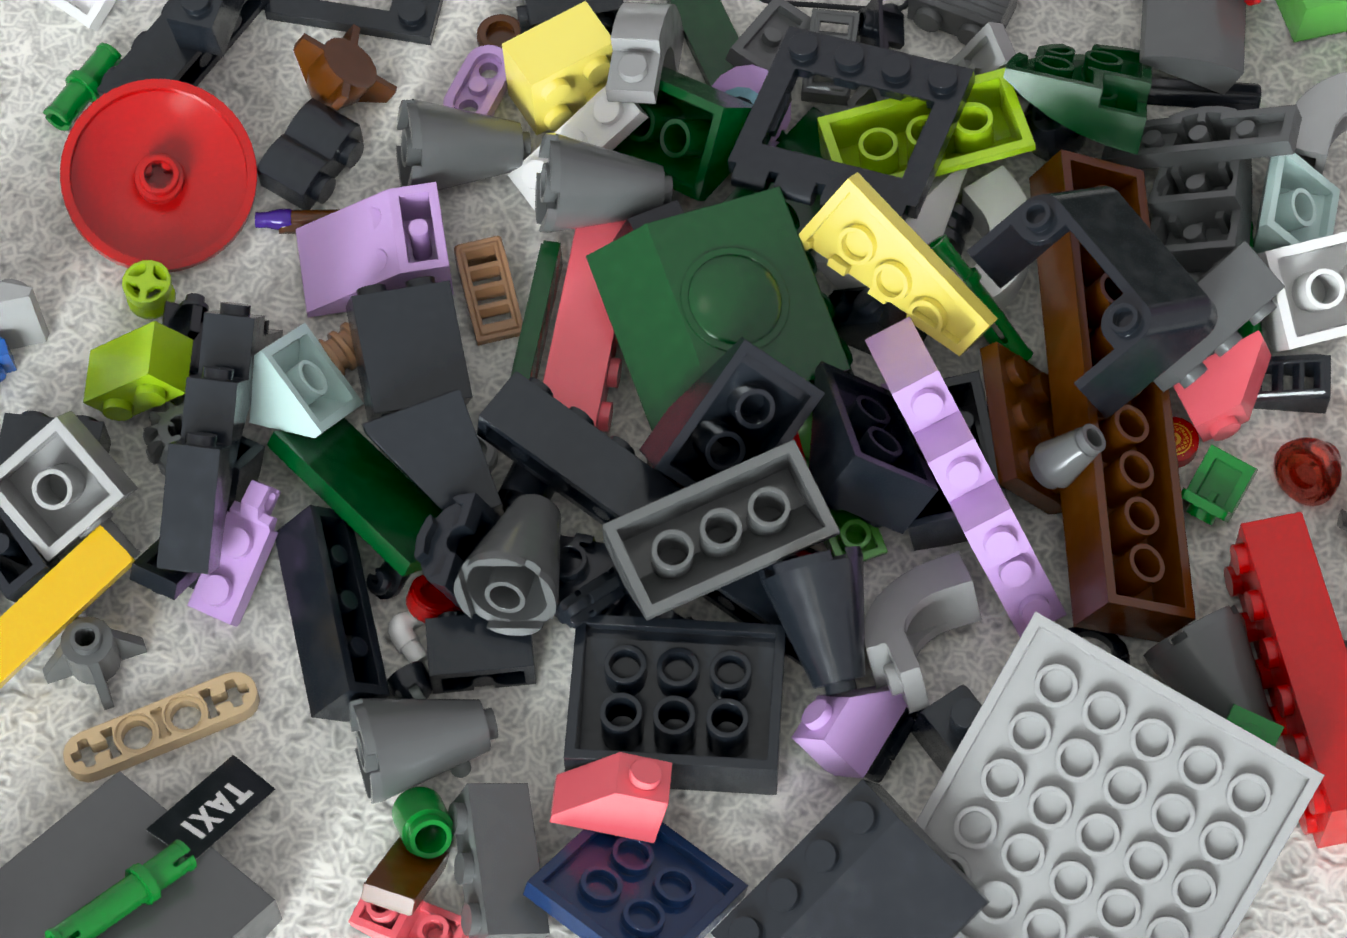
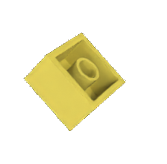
(557, 67)

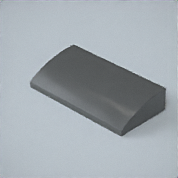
(1195, 40)

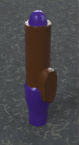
(288, 220)

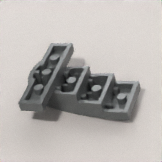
(1206, 175)

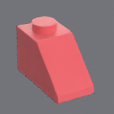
(1227, 390)
(614, 796)

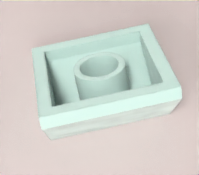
(1294, 204)
(299, 386)

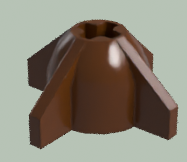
(341, 71)

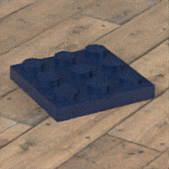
(635, 887)

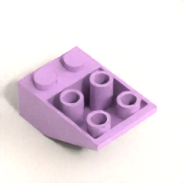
(370, 243)

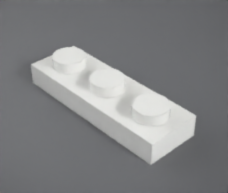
(595, 123)

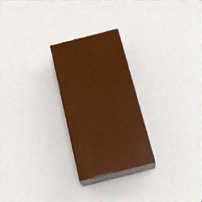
(402, 879)

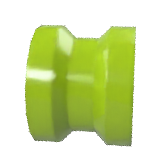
(143, 279)

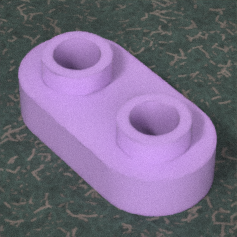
(474, 90)

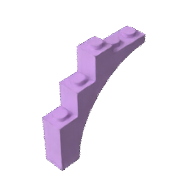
(964, 475)

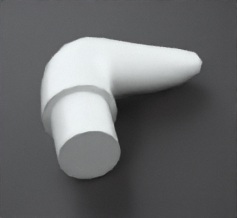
(405, 639)

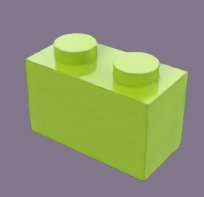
(138, 371)

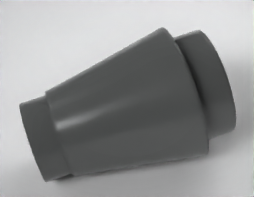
(1064, 457)

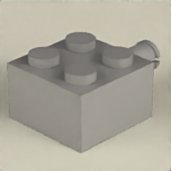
(63, 487)

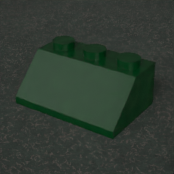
(689, 133)

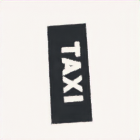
(212, 807)

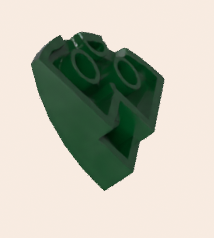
(1089, 93)

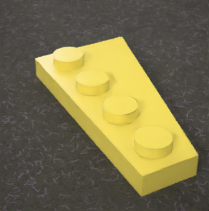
(879, 249)

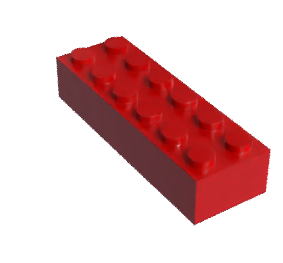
(1298, 657)

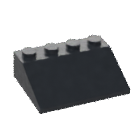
(680, 696)
(859, 876)

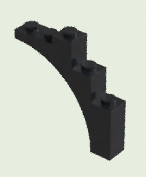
(212, 426)

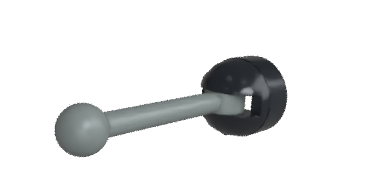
(414, 683)

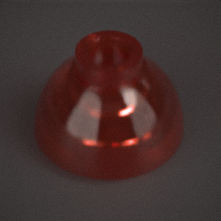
(1308, 470)

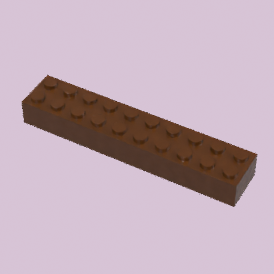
(1127, 505)

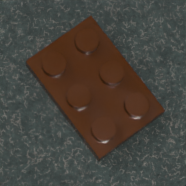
(1019, 421)

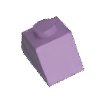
(849, 729)

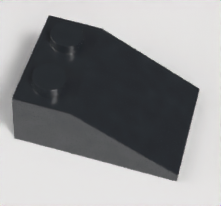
(730, 415)
(866, 452)

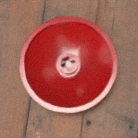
(158, 174)

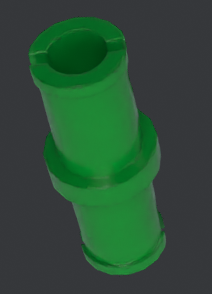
(81, 87)

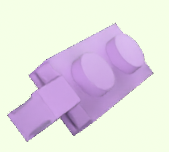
(244, 552)

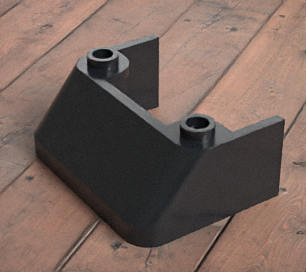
(1160, 306)

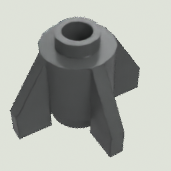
(92, 655)

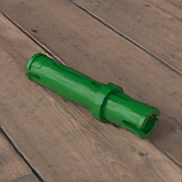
(972, 277)
(139, 886)

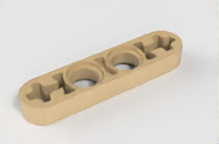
(159, 718)

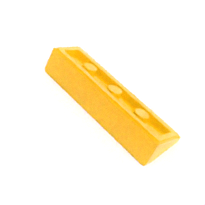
(59, 599)

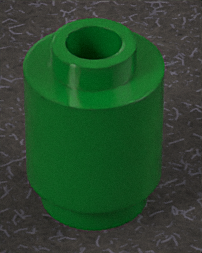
(423, 822)

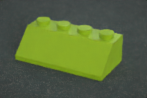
(886, 131)

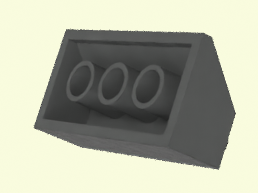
(718, 530)

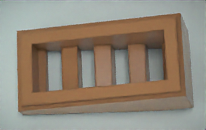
(482, 261)

